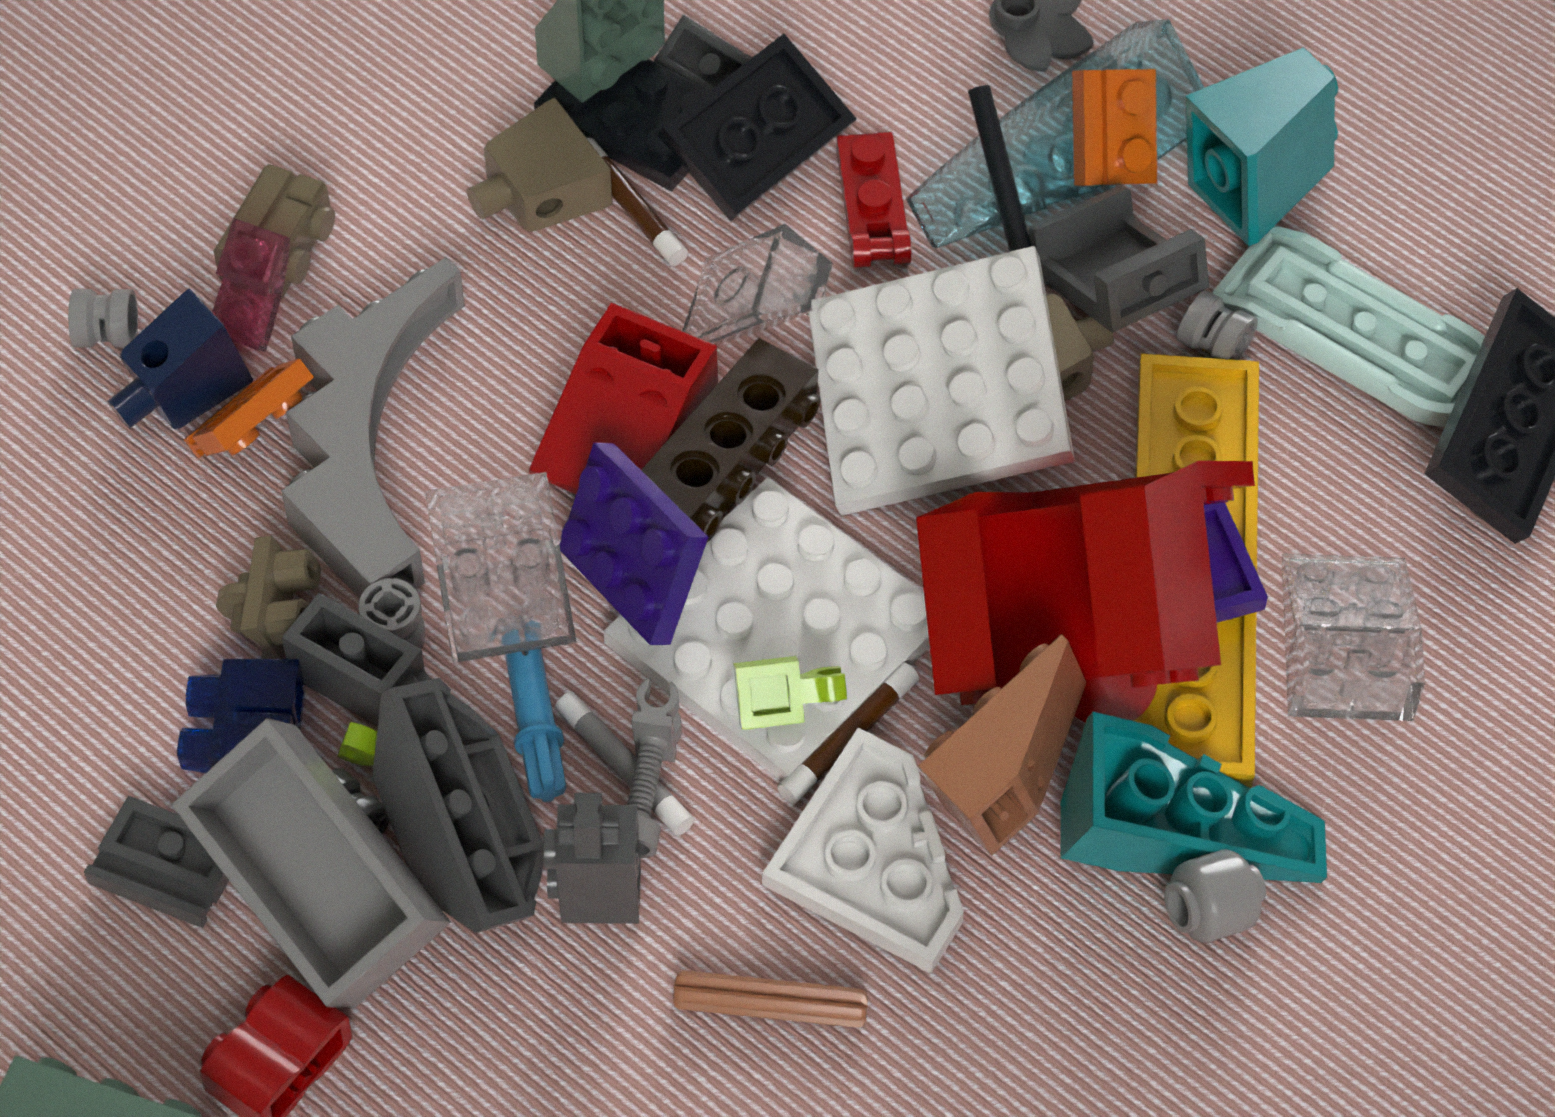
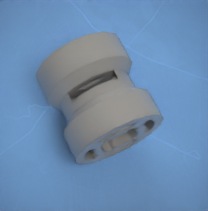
(102, 318)
(1216, 328)
(394, 607)

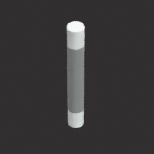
(620, 759)

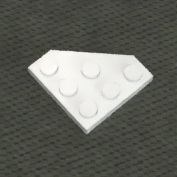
(872, 855)

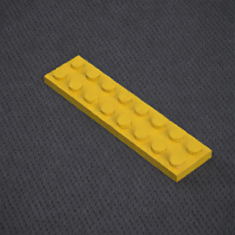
(1185, 415)

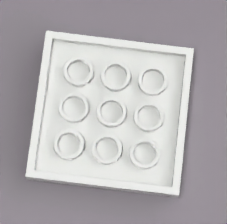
(939, 381)
(777, 588)

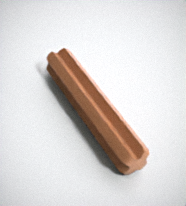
(770, 999)

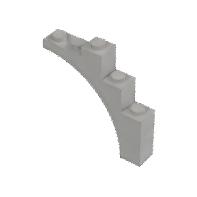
(335, 429)

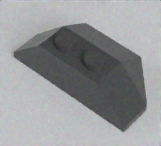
(456, 806)

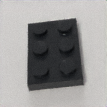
(630, 116)
(756, 127)

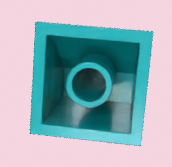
(1262, 140)

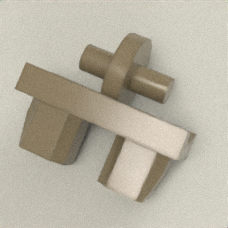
(262, 599)

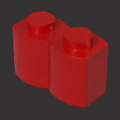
(275, 1052)

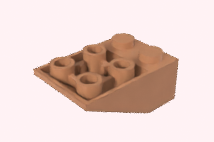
(1005, 754)

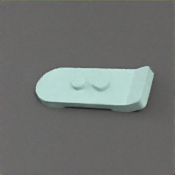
(1353, 324)

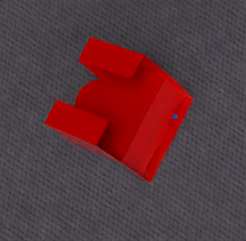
(1099, 562)

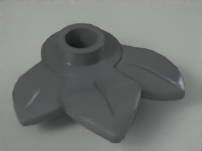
(1039, 31)

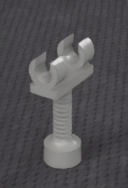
(655, 740)

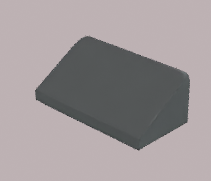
(699, 54)

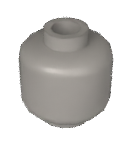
(1215, 896)

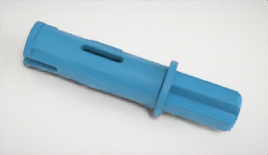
(537, 734)

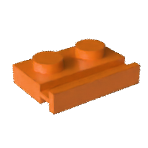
(1114, 127)
(234, 424)

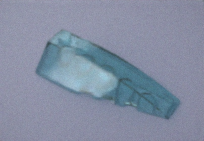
(1039, 138)

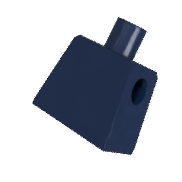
(180, 366)

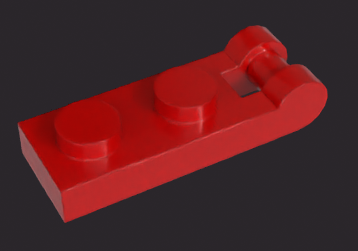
(873, 199)

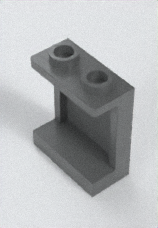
(1115, 263)

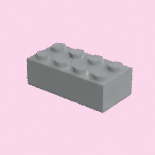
(310, 864)

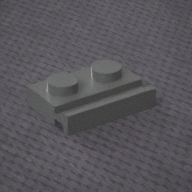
(157, 863)

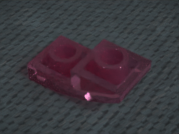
(252, 283)

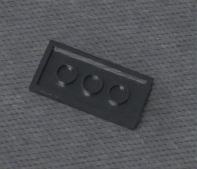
(1502, 427)

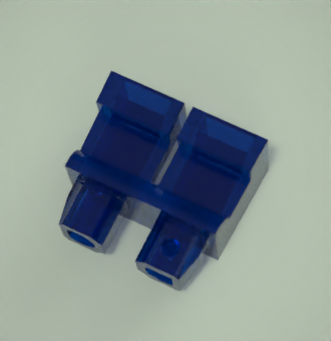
(239, 703)

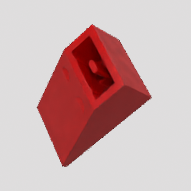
(626, 389)

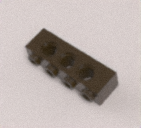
(735, 433)

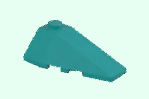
(1152, 807)

